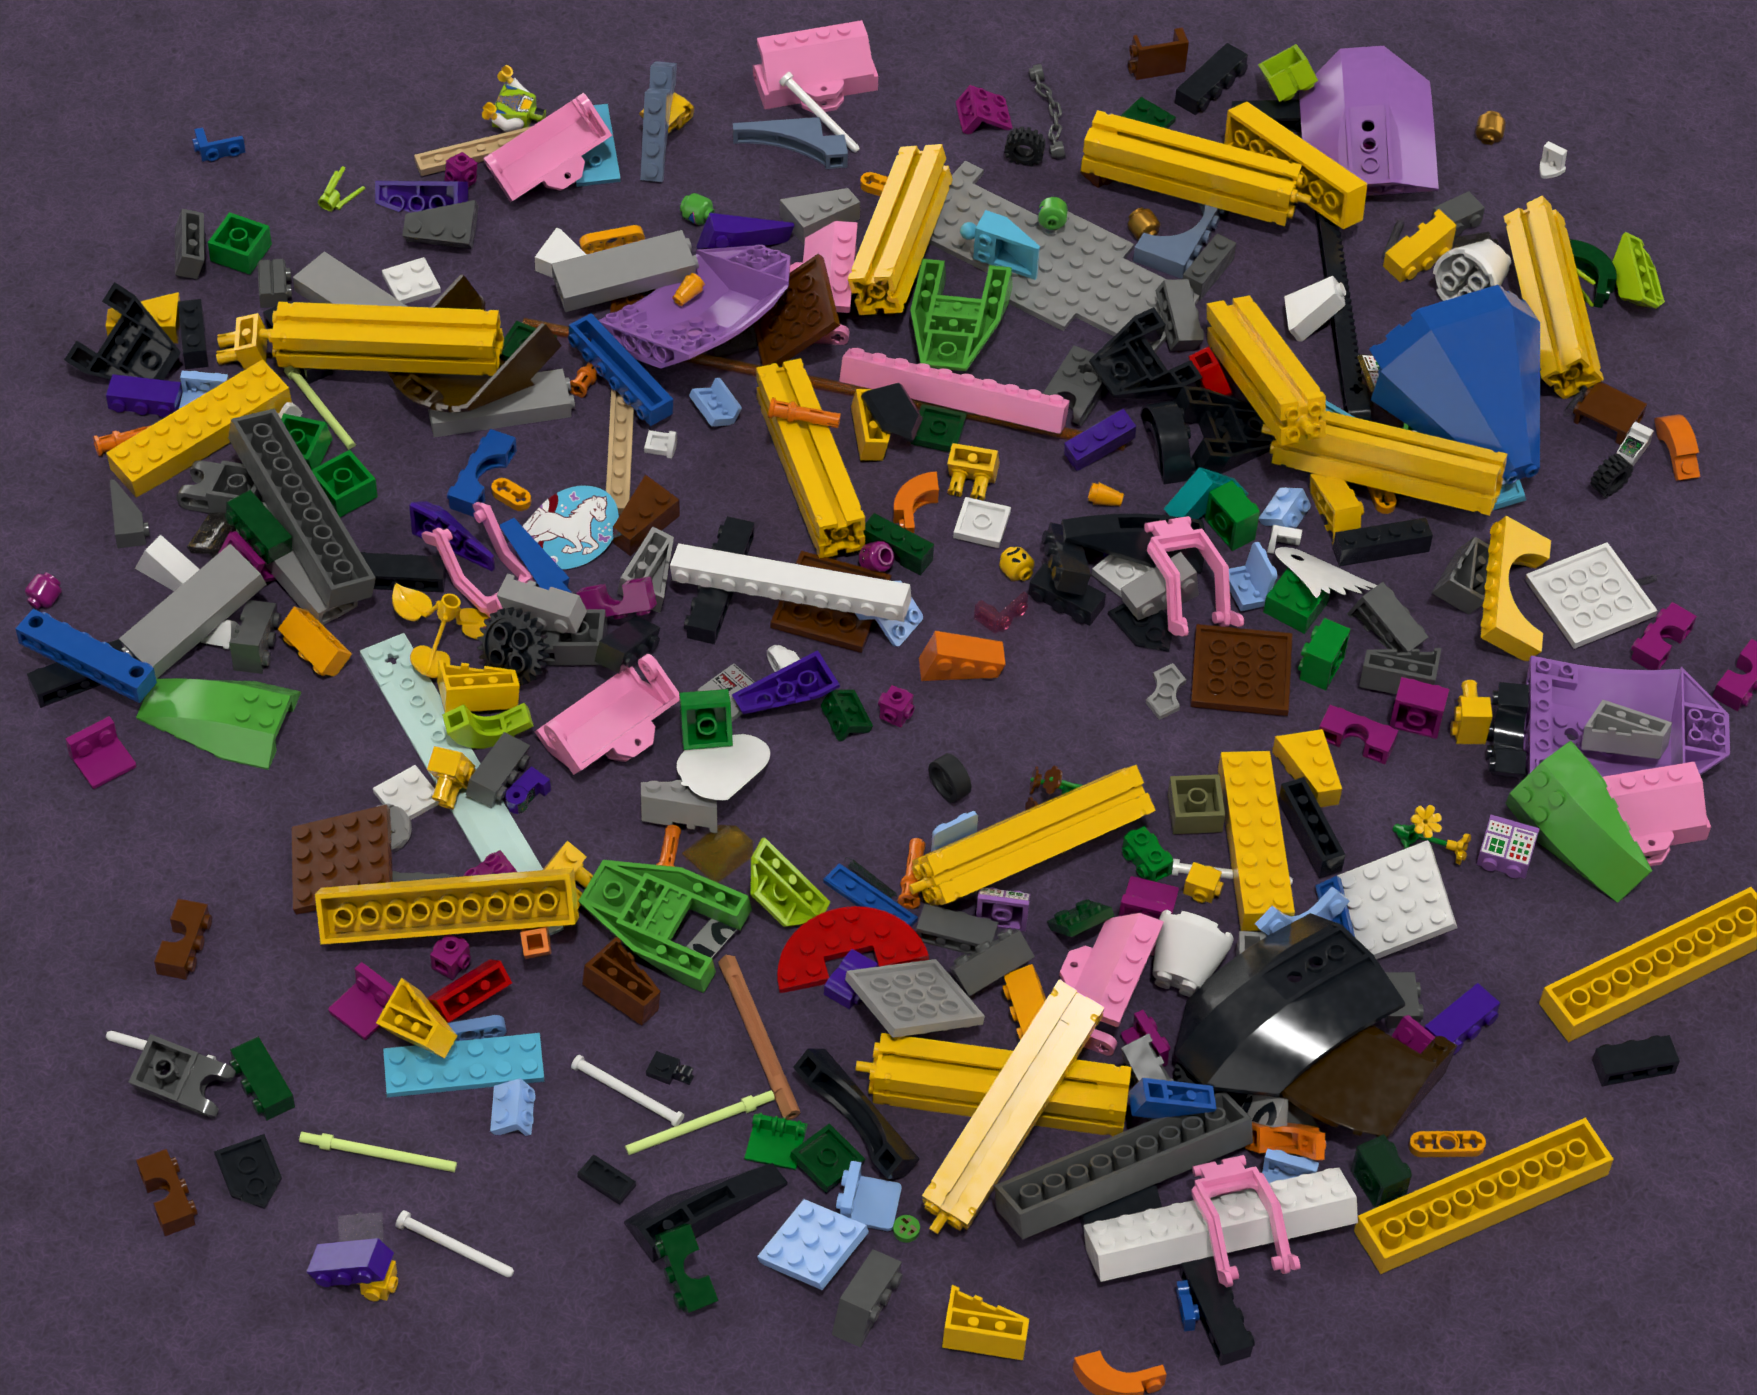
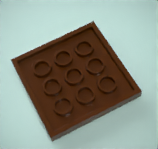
(799, 316)
(826, 624)
(1241, 670)
(340, 853)

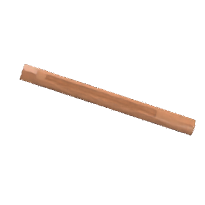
(759, 1037)

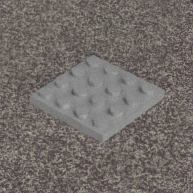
(914, 998)

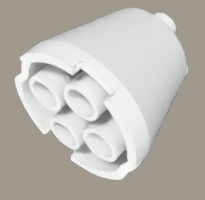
(1470, 269)
(1188, 951)

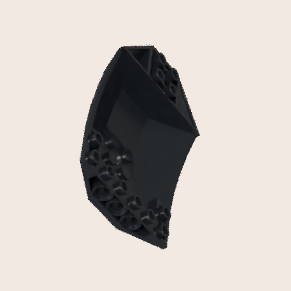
(1259, 1030)

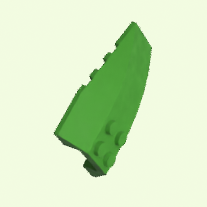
(221, 716)
(1580, 821)

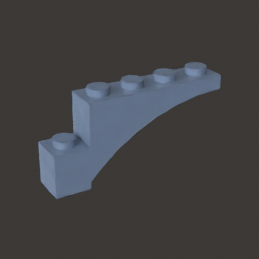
(656, 120)
(798, 135)

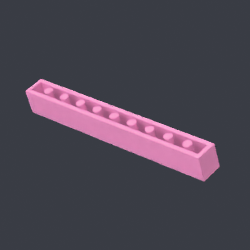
(956, 390)

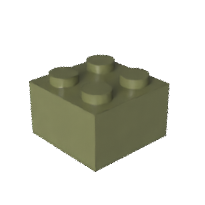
(1196, 804)

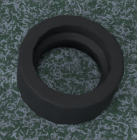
(950, 777)

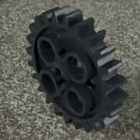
(513, 644)

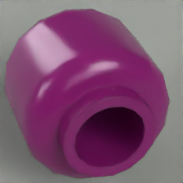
(876, 556)
(43, 590)

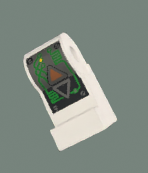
(1635, 443)

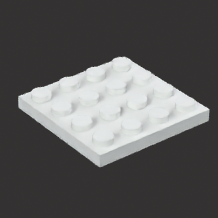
(1590, 595)
(1398, 900)

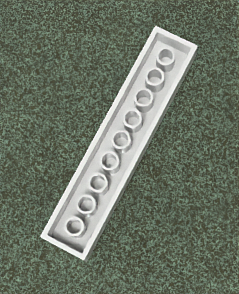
(1181, 1235)

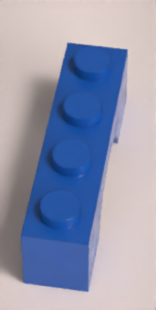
(493, 452)

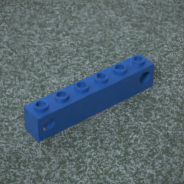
(620, 369)
(86, 655)

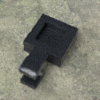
(666, 1068)

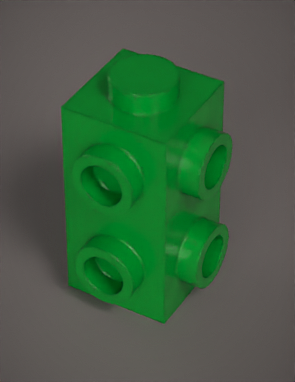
(1147, 855)

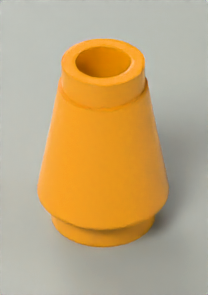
(688, 289)
(1104, 495)

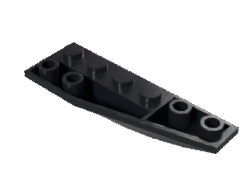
(1125, 536)
(704, 1205)

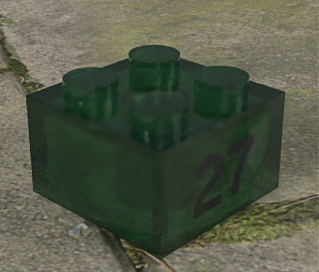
(1380, 1171)

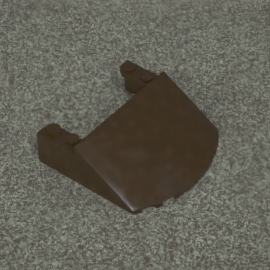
(470, 392)
(1370, 1082)

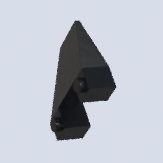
(134, 345)
(1133, 368)
(1228, 426)

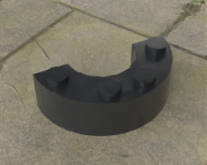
(1171, 440)
(1507, 730)

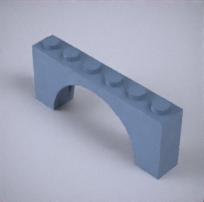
(1177, 252)

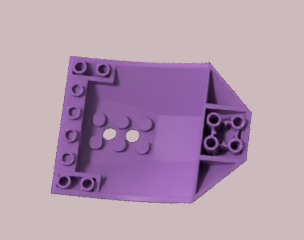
(1378, 89)
(737, 292)
(1568, 694)

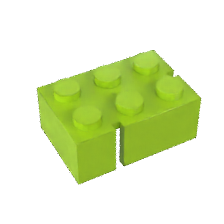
(1288, 73)

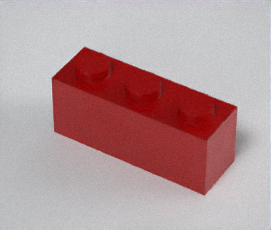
(470, 990)

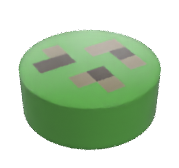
(906, 1228)

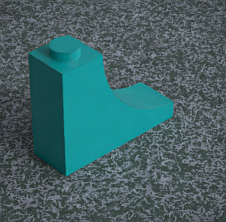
(1193, 496)

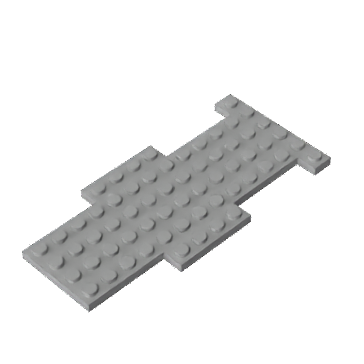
(1078, 265)

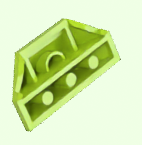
(1636, 273)
(783, 887)

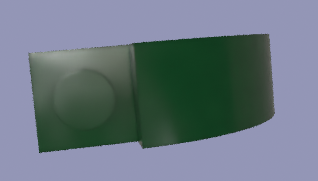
(1598, 267)

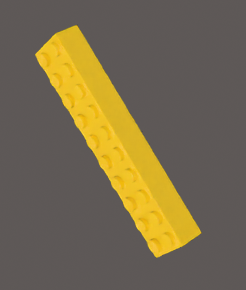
(447, 906)
(1653, 966)
(1483, 1195)

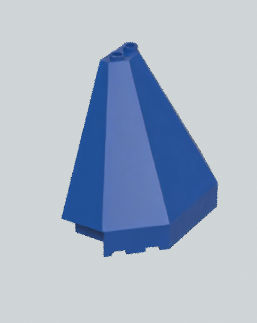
(1468, 375)

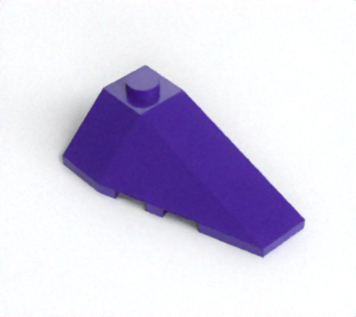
(419, 195)
(739, 231)
(428, 517)
(795, 683)

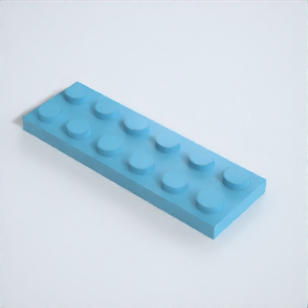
(466, 1066)

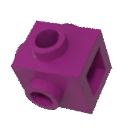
(461, 169)
(896, 706)
(450, 955)

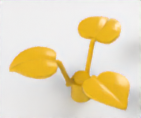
(413, 604)

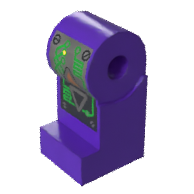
(526, 789)

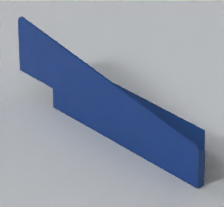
(537, 561)

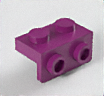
(1146, 1025)

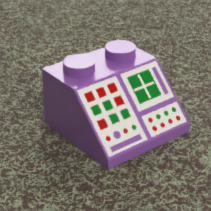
(1507, 847)
(1005, 907)

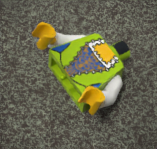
(514, 106)

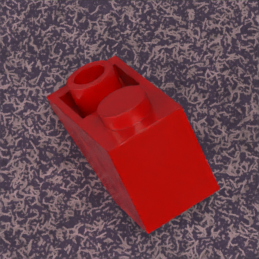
(1211, 371)

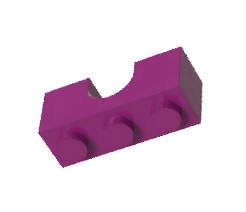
(637, 598)
(1670, 623)
(1735, 688)
(1378, 738)

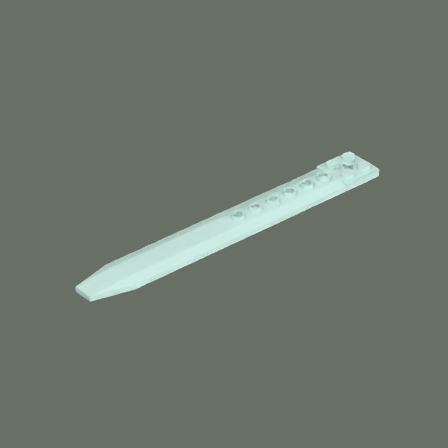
(420, 715)

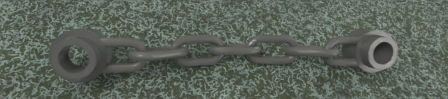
(1057, 149)

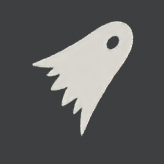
(1320, 574)

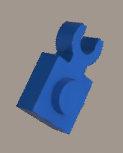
(1188, 1311)

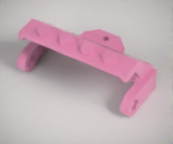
(824, 63)
(549, 150)
(838, 247)
(611, 718)
(1661, 807)
(1112, 969)

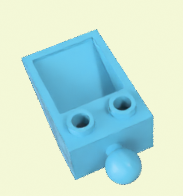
(1002, 244)

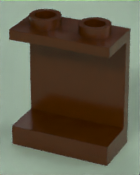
(1158, 58)
(1610, 409)

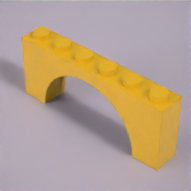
(1502, 621)

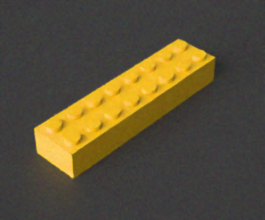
(1333, 188)
(195, 429)
(1254, 836)

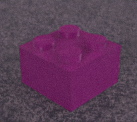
(1419, 707)

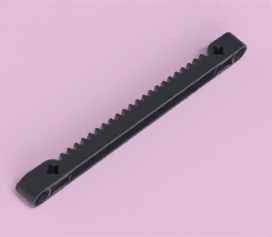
(1353, 390)

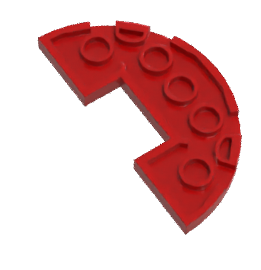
(836, 934)

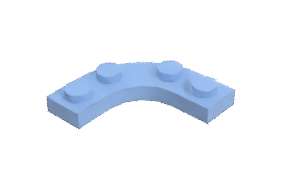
(1328, 907)

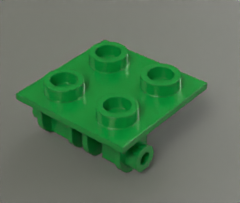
(774, 1140)

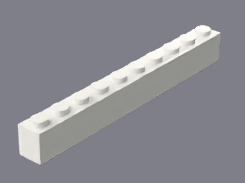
(791, 582)

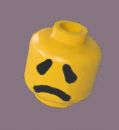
(1016, 564)

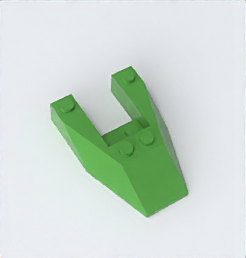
(954, 328)
(648, 904)

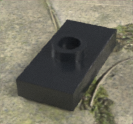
(606, 1179)

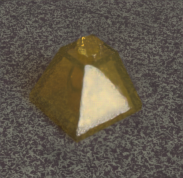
(720, 852)

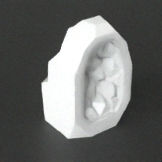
(780, 657)

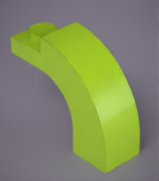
(485, 731)

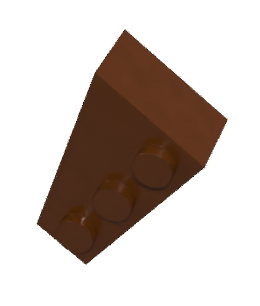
(647, 508)
(621, 982)

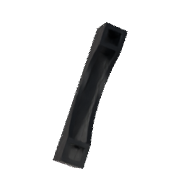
(885, 1145)

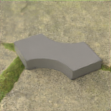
(1163, 700)

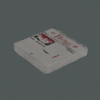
(732, 679)

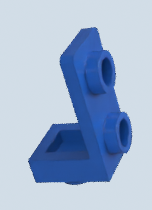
(217, 149)

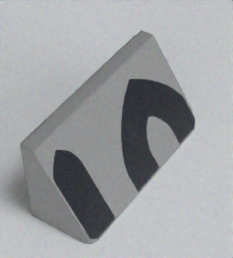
(711, 938)
(1267, 1110)

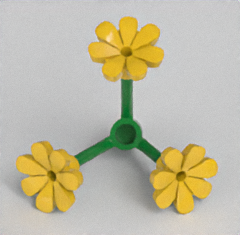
(1426, 822)

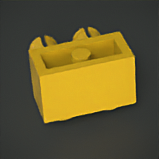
(246, 341)
(972, 464)
(1471, 716)
(452, 773)
(571, 857)

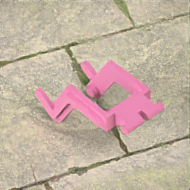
(1179, 535)
(441, 538)
(1230, 1178)

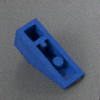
(1170, 1098)

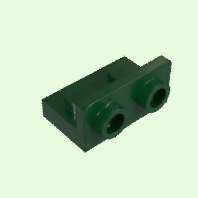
(845, 713)

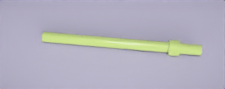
(294, 373)
(746, 1105)
(328, 1141)

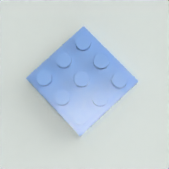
(813, 1244)

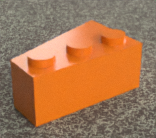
(960, 657)

